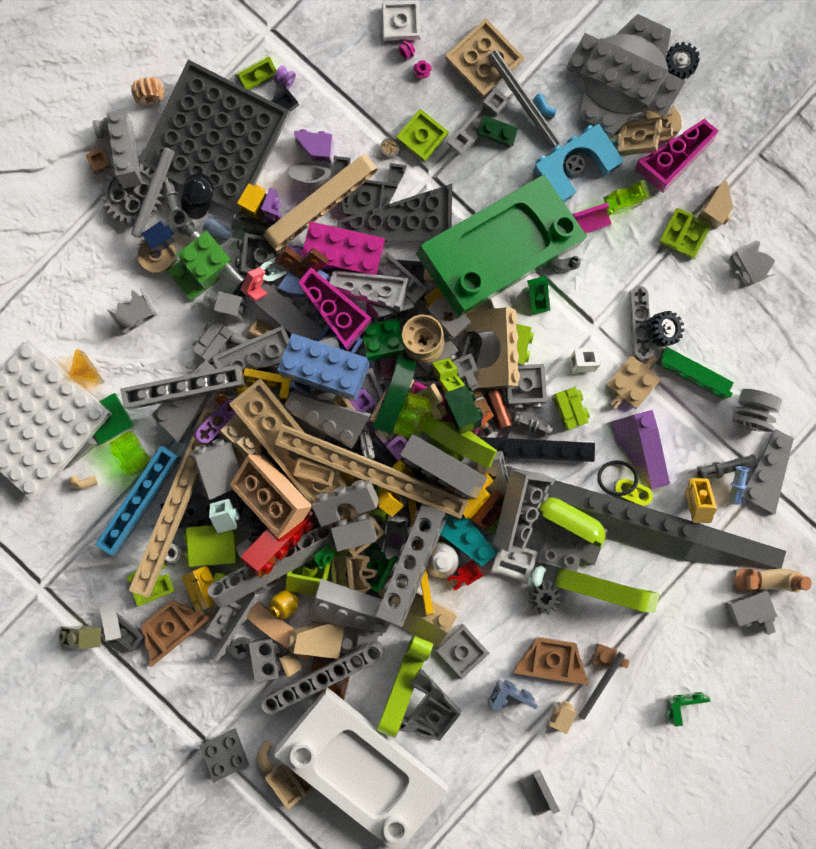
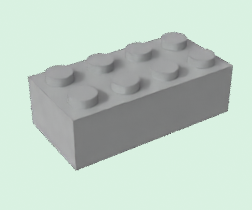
(445, 467)

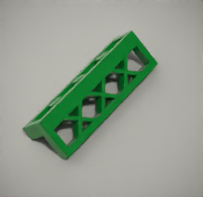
(695, 373)

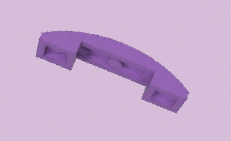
(394, 442)

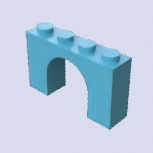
(591, 143)

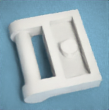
(524, 560)

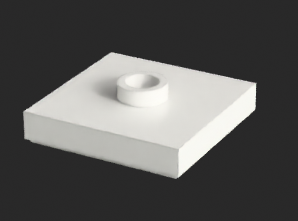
(401, 20)

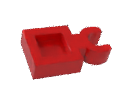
(467, 573)

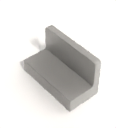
(539, 793)

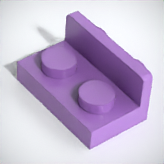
(271, 207)

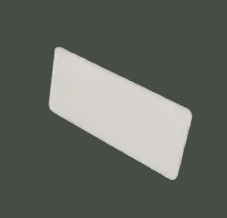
(110, 621)

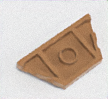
(170, 628)
(553, 660)

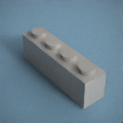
(123, 148)
(286, 314)

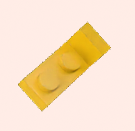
(271, 380)

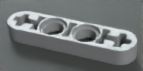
(636, 322)

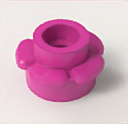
(407, 50)
(418, 72)

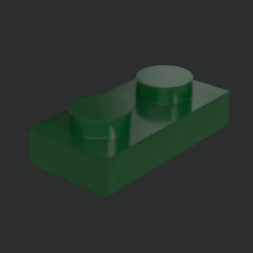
(497, 131)

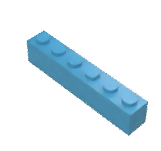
(138, 500)

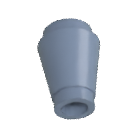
(216, 228)

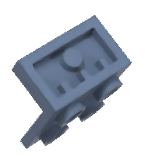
(499, 699)

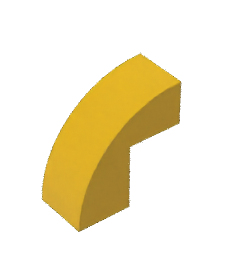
(389, 500)

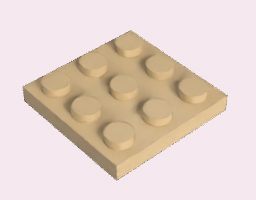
(472, 59)

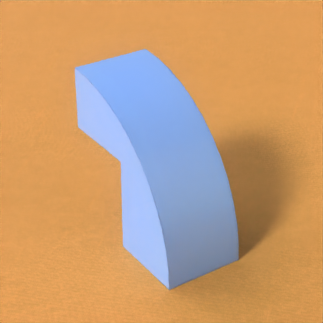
(291, 286)

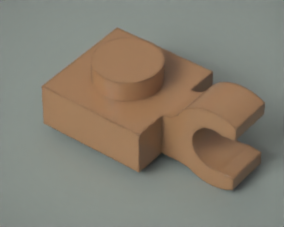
(604, 656)

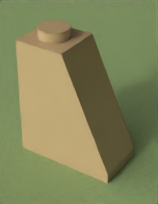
(317, 640)

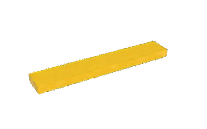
(425, 581)

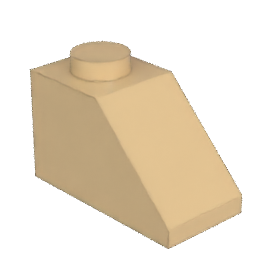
(718, 206)

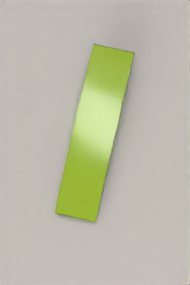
(464, 444)

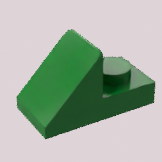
(538, 295)

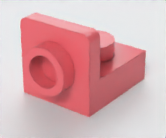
(252, 284)

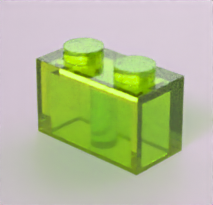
(413, 415)
(130, 453)

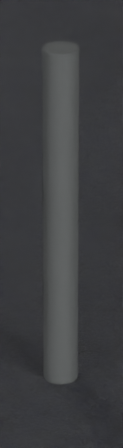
(601, 685)

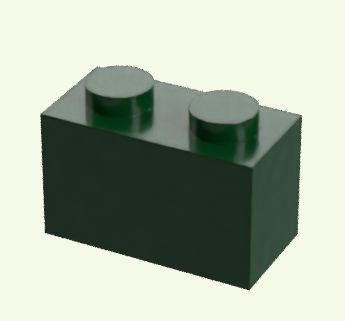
(463, 409)

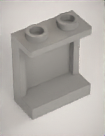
(216, 467)

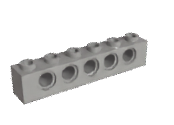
(182, 387)
(413, 576)

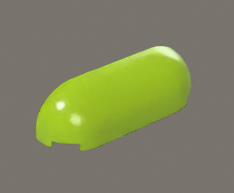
(573, 520)

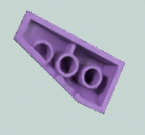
(642, 443)

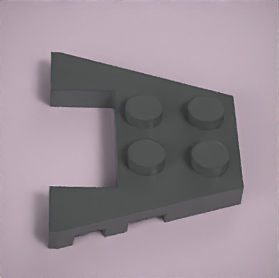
(371, 193)
(435, 711)

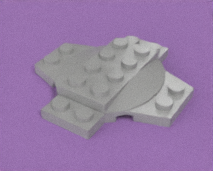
(625, 74)

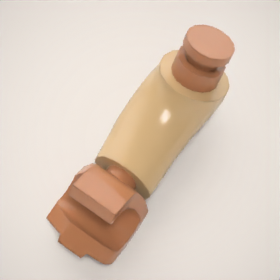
(773, 579)

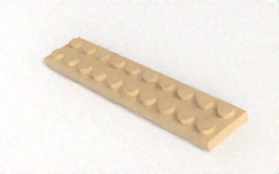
(264, 418)

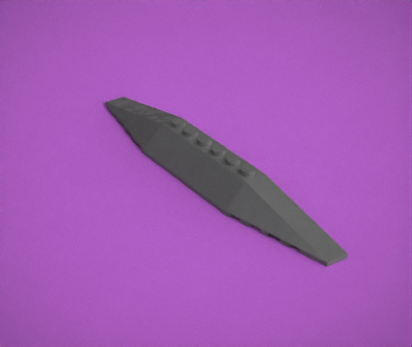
(666, 532)

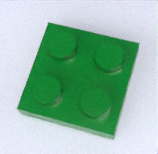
(383, 340)

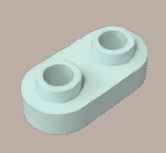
(274, 269)

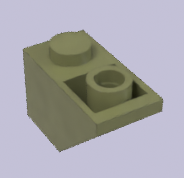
(80, 636)

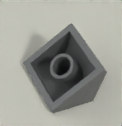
(381, 314)

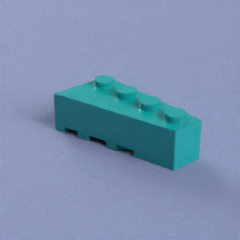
(467, 538)

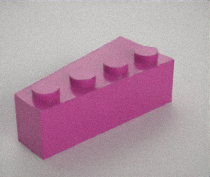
(673, 158)
(337, 310)

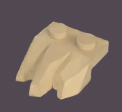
(352, 572)
(288, 785)

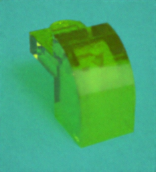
(628, 198)

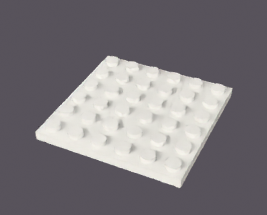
(42, 419)

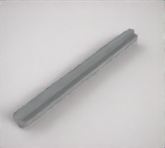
(523, 99)

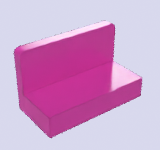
(593, 218)

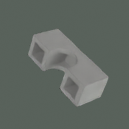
(359, 495)

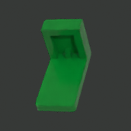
(673, 712)

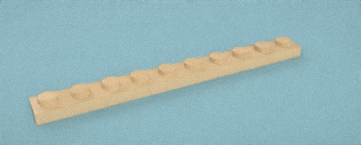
(371, 470)
(170, 515)

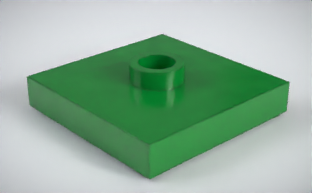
(117, 422)

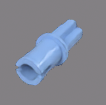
(738, 485)

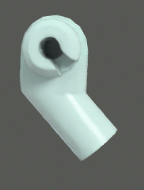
(537, 576)

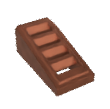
(486, 515)

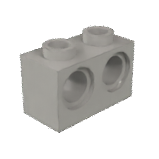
(260, 659)

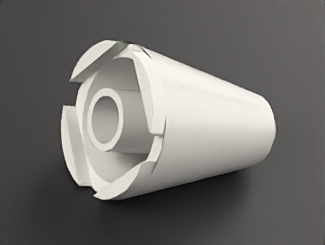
(444, 559)

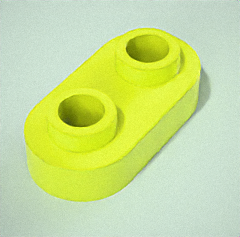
(634, 496)

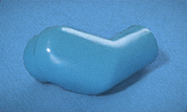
(540, 103)

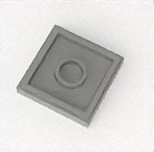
(462, 651)

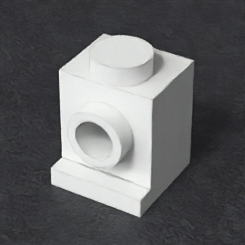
(585, 360)

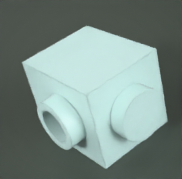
(223, 516)

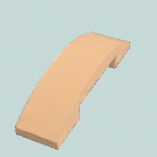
(272, 626)

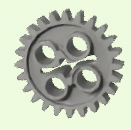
(122, 208)

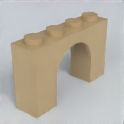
(503, 323)

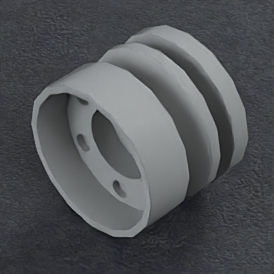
(757, 409)

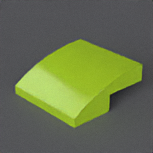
(685, 233)

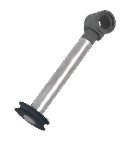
(187, 227)

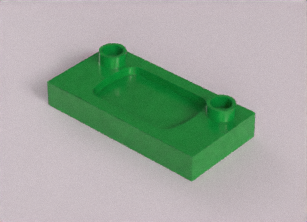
(500, 245)

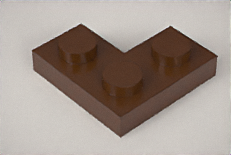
(300, 265)

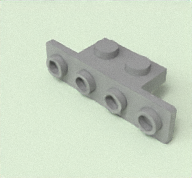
(226, 622)

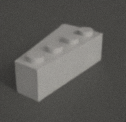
(180, 415)
(520, 508)
(345, 607)

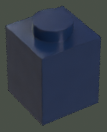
(159, 236)

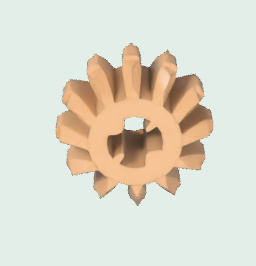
(147, 91)

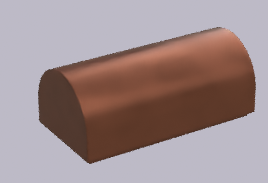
(499, 409)

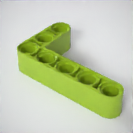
(609, 591)
(398, 700)

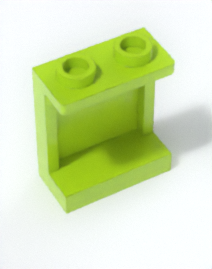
(210, 547)

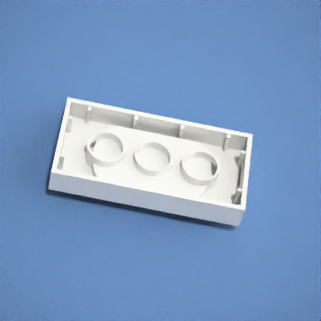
(361, 770)

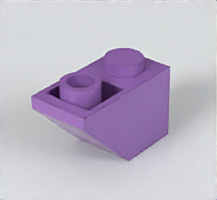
(316, 145)

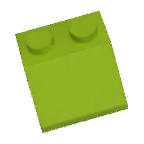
(306, 578)

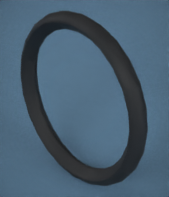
(617, 493)

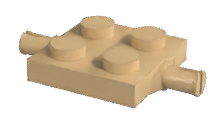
(640, 136)
(633, 382)

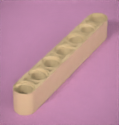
(320, 202)

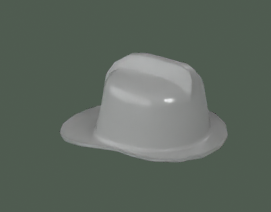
(309, 175)

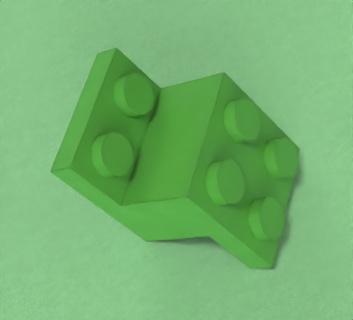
(199, 266)

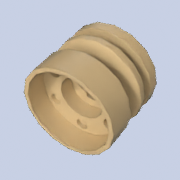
(419, 329)

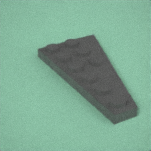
(408, 219)

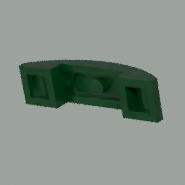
(395, 394)

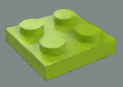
(422, 135)

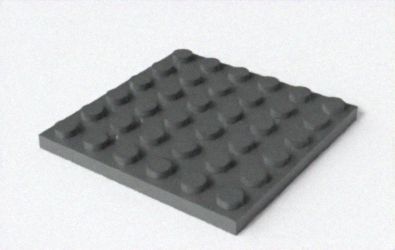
(215, 132)

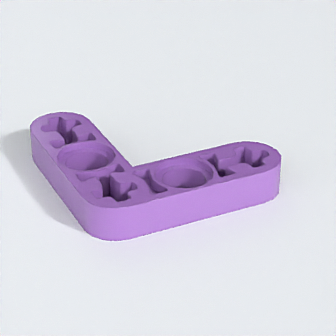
(225, 416)

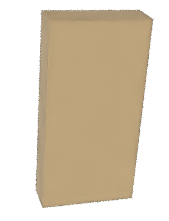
(314, 471)

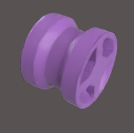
(284, 77)

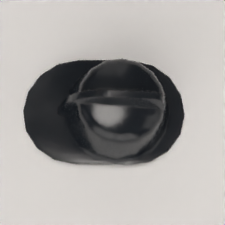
(197, 195)

